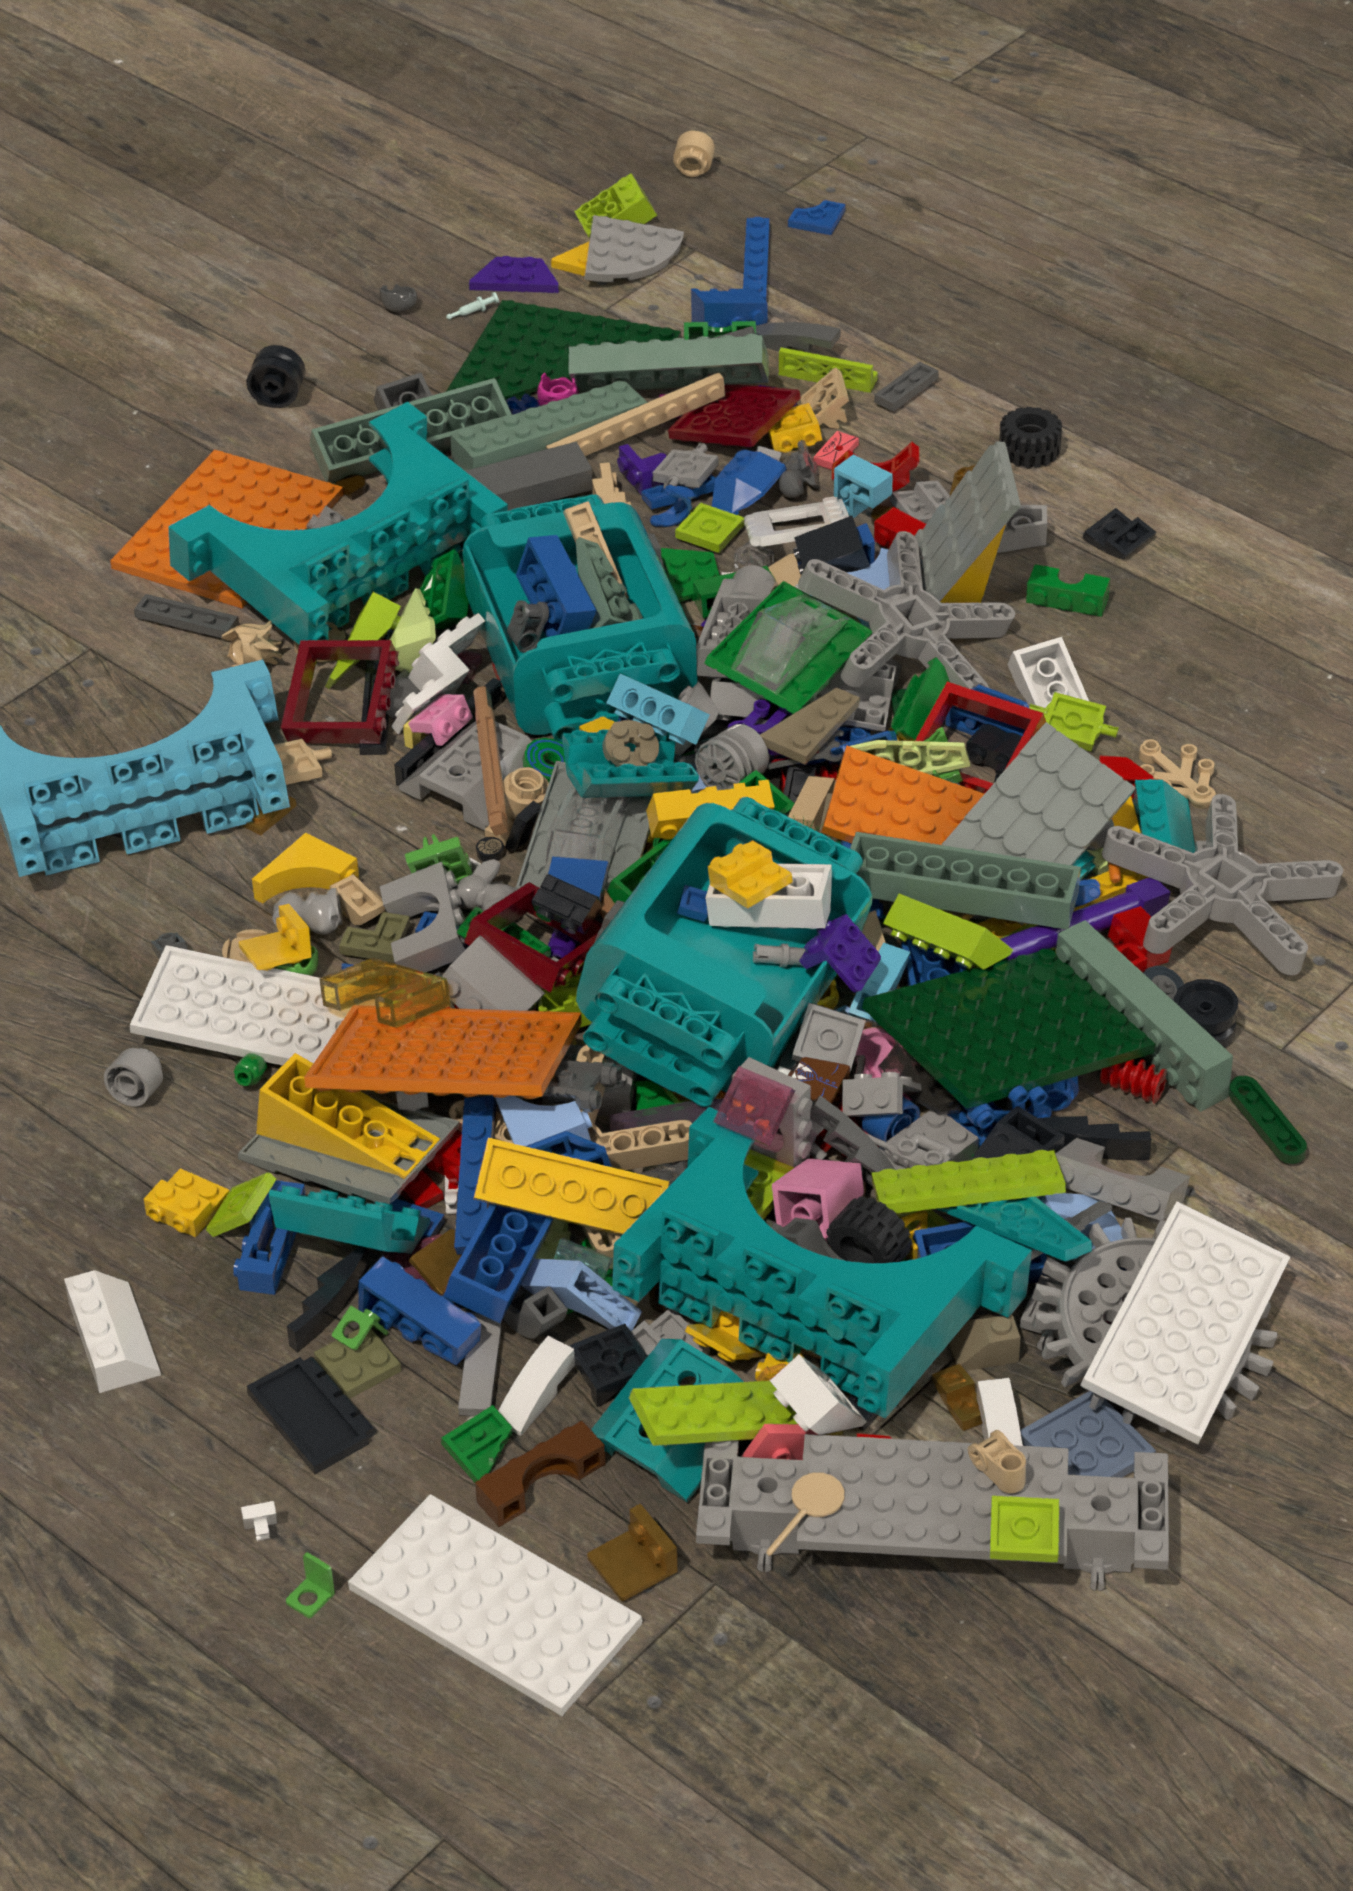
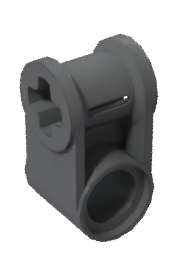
(527, 624)

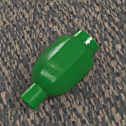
(250, 1069)

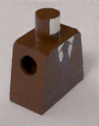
(823, 1077)

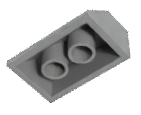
(489, 981)

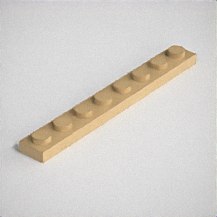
(647, 415)

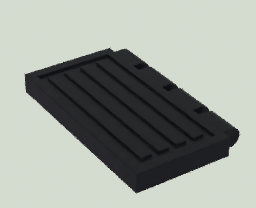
(311, 1413)

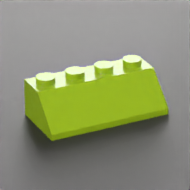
(944, 933)

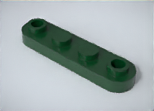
(1267, 1119)

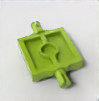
(1077, 719)

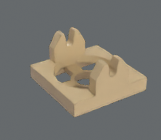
(831, 409)

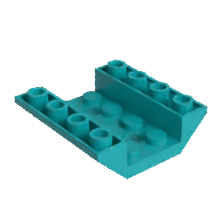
(598, 778)
(348, 1219)
(620, 1429)

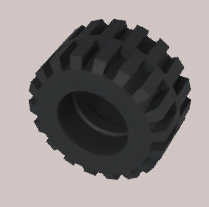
(1031, 436)
(869, 1233)

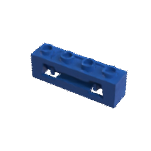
(254, 1268)

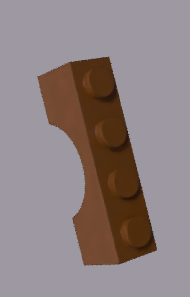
(570, 1453)

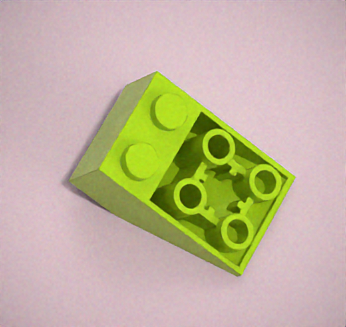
(621, 202)

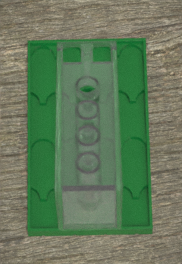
(788, 647)

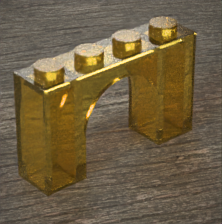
(398, 991)

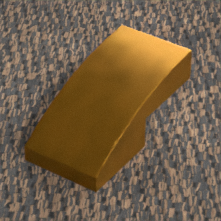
(958, 1395)

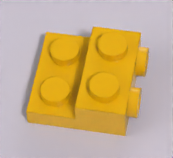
(793, 427)
(748, 874)
(185, 1202)

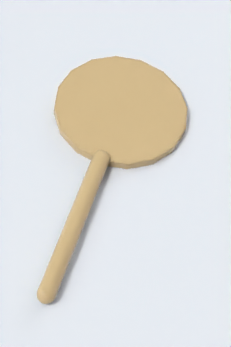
(815, 1496)

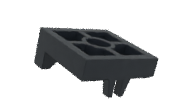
(608, 1361)

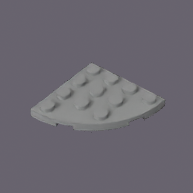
(628, 249)

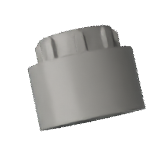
(131, 1072)

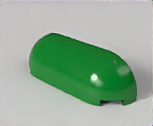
(919, 700)

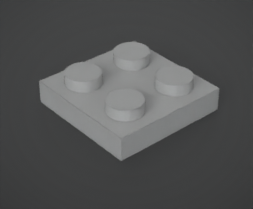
(828, 1036)

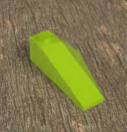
(372, 624)

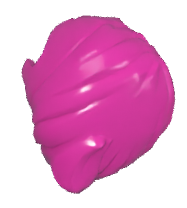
(555, 389)

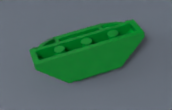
(446, 591)

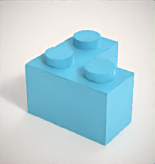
(861, 484)

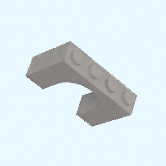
(421, 892)
(794, 1143)
(1147, 1195)

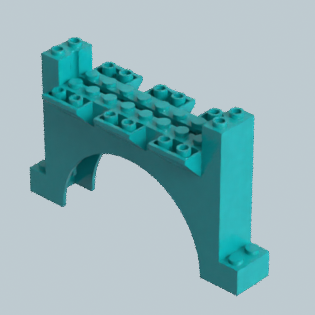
(315, 573)
(866, 1320)

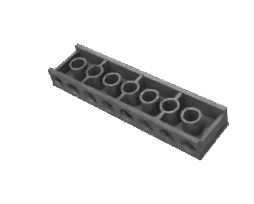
(537, 476)

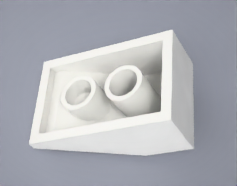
(1045, 670)
(815, 1398)

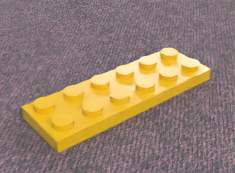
(564, 1187)

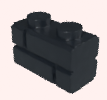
(566, 905)

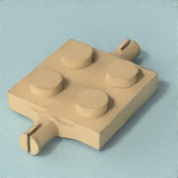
(300, 761)

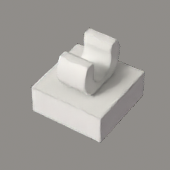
(259, 1517)

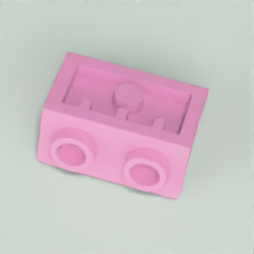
(442, 717)

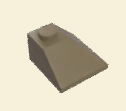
(986, 1342)

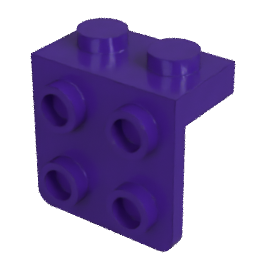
(638, 470)
(845, 951)

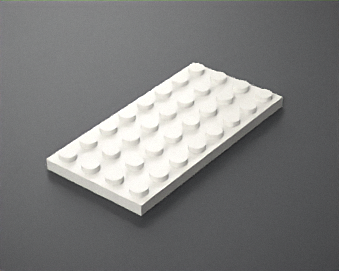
(235, 1007)
(1185, 1322)
(496, 1604)

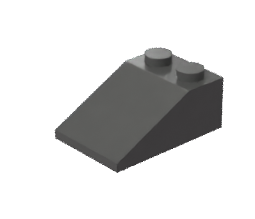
(401, 391)

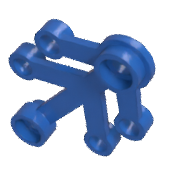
(984, 1115)

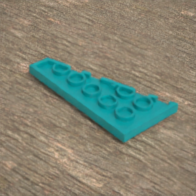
(1027, 1223)

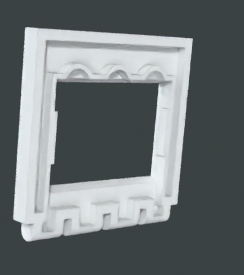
(760, 523)

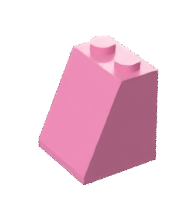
(816, 1191)

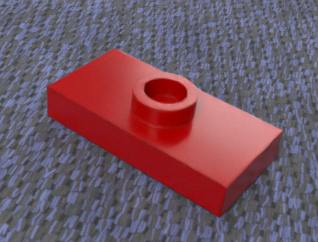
(422, 1191)

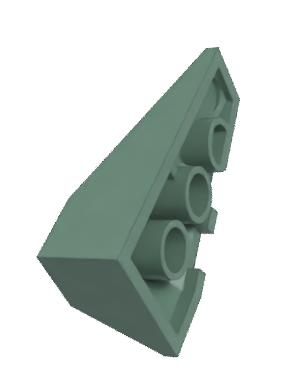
(602, 587)

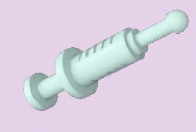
(474, 306)

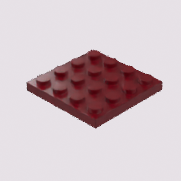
(736, 418)

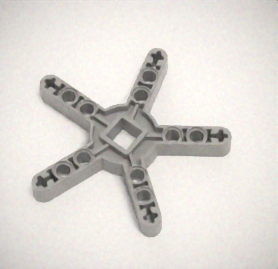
(904, 598)
(1223, 886)

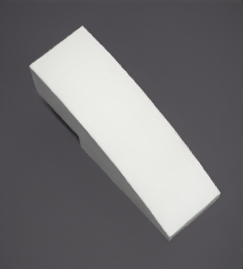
(537, 1384)
(998, 1409)

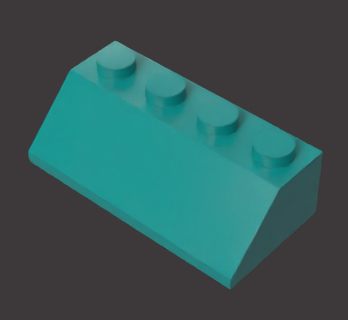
(1163, 813)

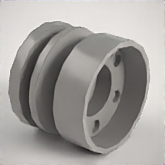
(731, 757)

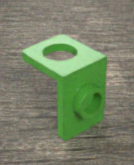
(365, 1320)
(317, 1581)

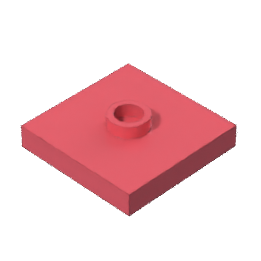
(778, 1442)

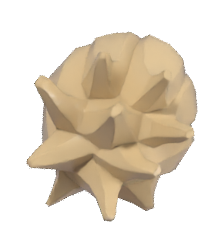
(252, 644)

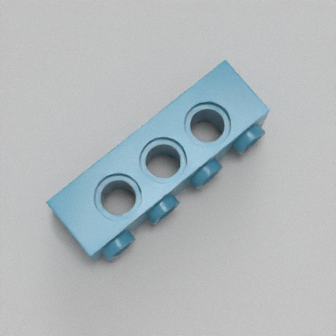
(658, 709)

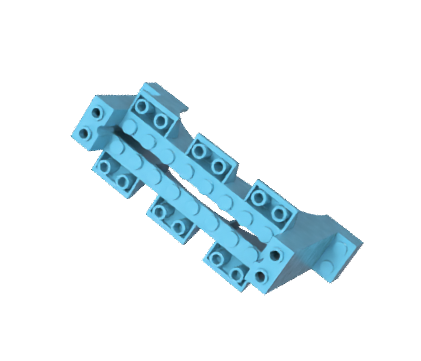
(211, 766)

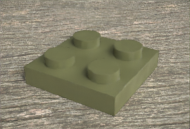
(359, 1368)

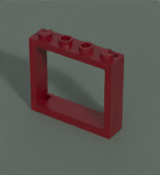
(340, 732)
(530, 962)

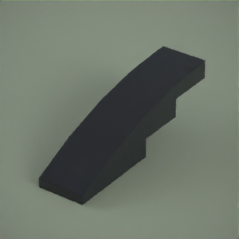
(1117, 1144)
(333, 1293)

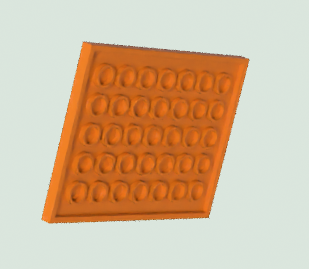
(239, 490)
(446, 1053)

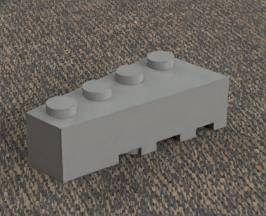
(1025, 529)

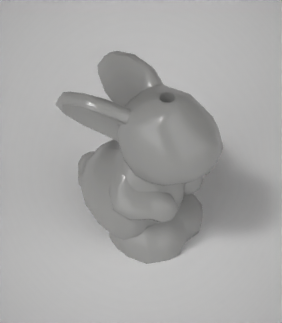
(478, 889)
(318, 911)

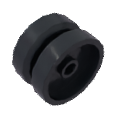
(276, 376)
(1211, 1006)

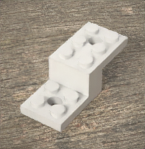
(438, 669)

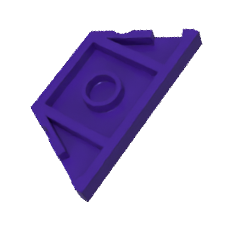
(515, 275)

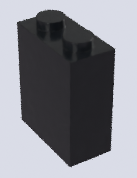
(834, 544)

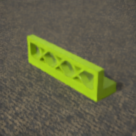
(814, 367)

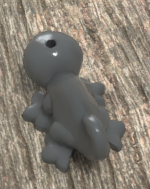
(799, 469)

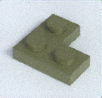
(375, 943)

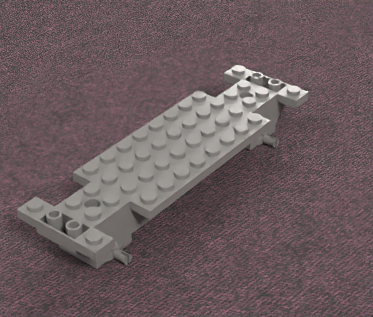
(930, 1503)

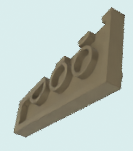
(812, 726)

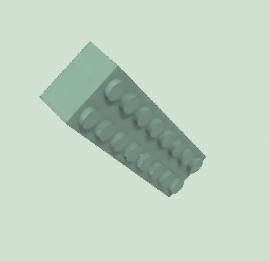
(670, 363)
(540, 426)
(346, 445)
(969, 880)
(1193, 1058)

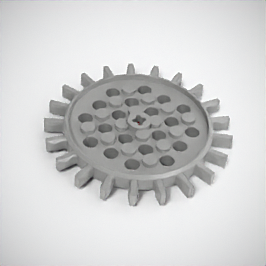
(1083, 1321)

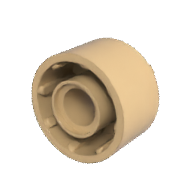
(694, 153)
(522, 788)

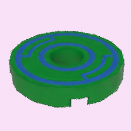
(543, 749)

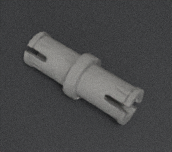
(780, 954)

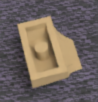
(358, 901)

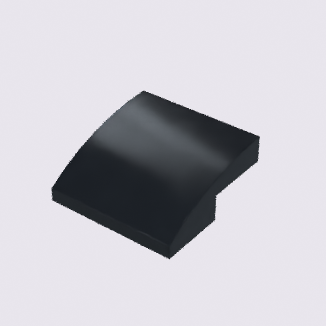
(1118, 534)

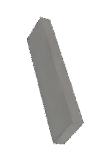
(480, 1369)

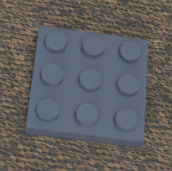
(1094, 1438)

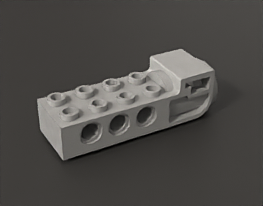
(731, 606)

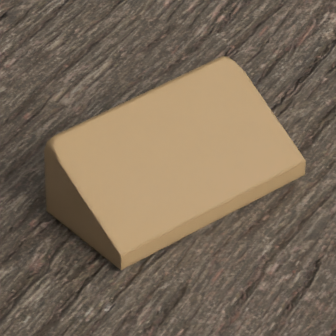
(786, 570)

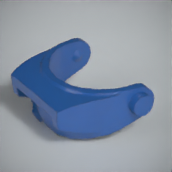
(678, 511)
(1088, 891)

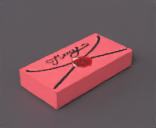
(835, 448)

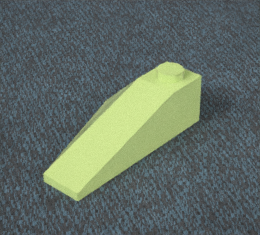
(413, 631)
(920, 754)

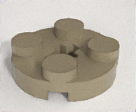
(634, 732)

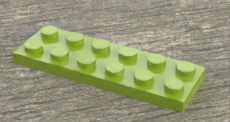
(969, 1182)
(708, 1411)

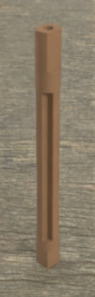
(490, 761)

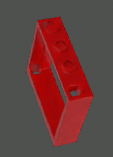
(986, 706)

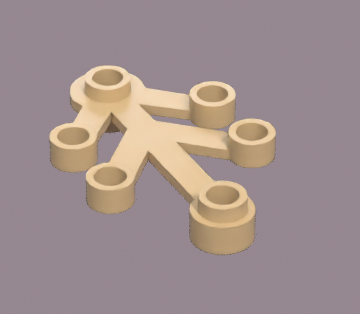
(1198, 794)

